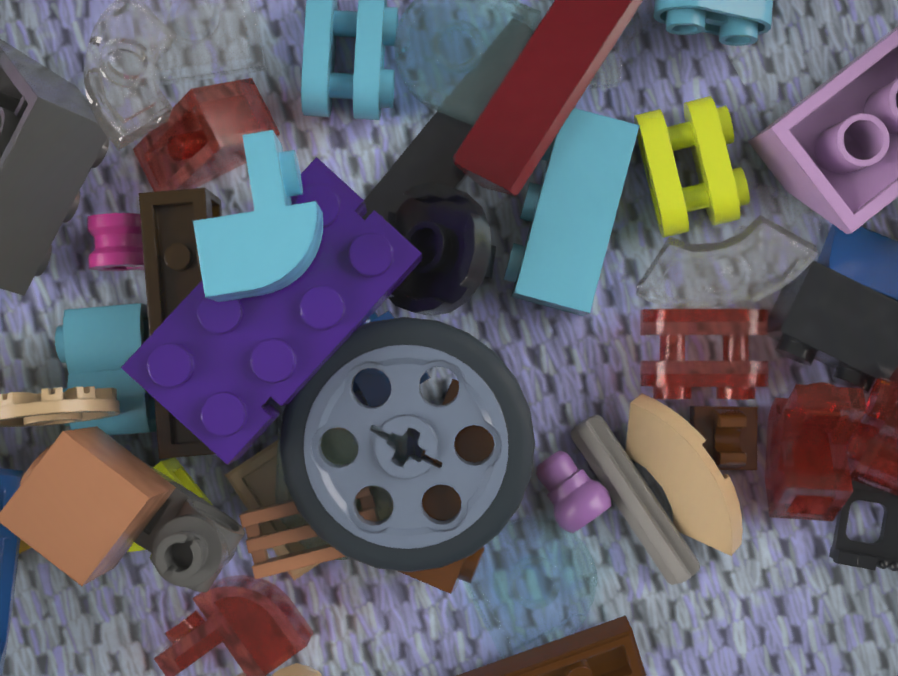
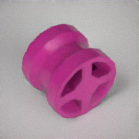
(116, 242)

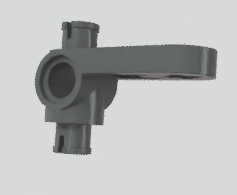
(190, 539)

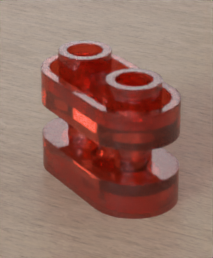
(733, 377)

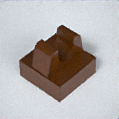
(728, 434)

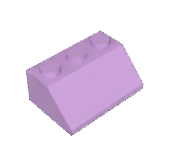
(841, 140)

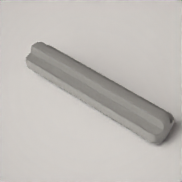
(635, 500)

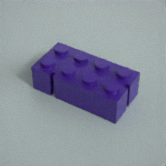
(227, 358)

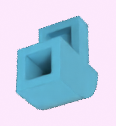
(264, 247)

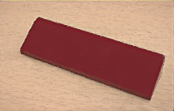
(541, 91)

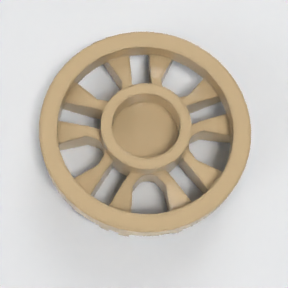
(57, 407)

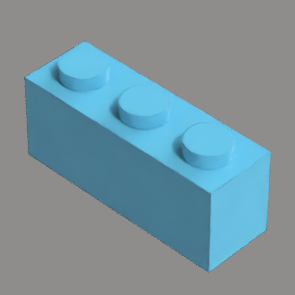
(572, 213)

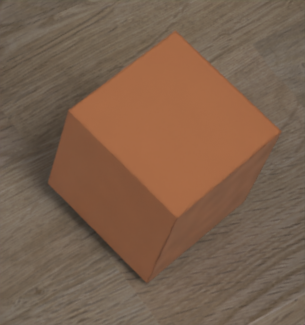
(85, 503)

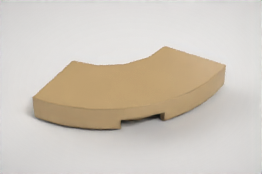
(673, 453)

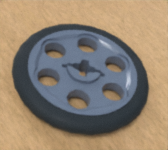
(487, 488)

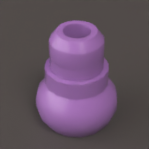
(572, 492)

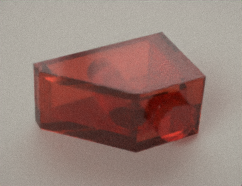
(203, 135)

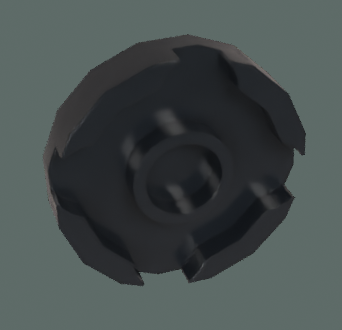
(453, 244)

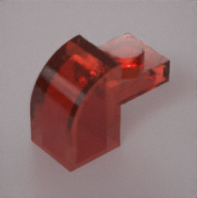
(807, 451)
(246, 615)

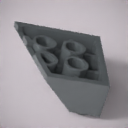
(44, 158)

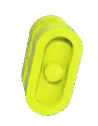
(719, 187)

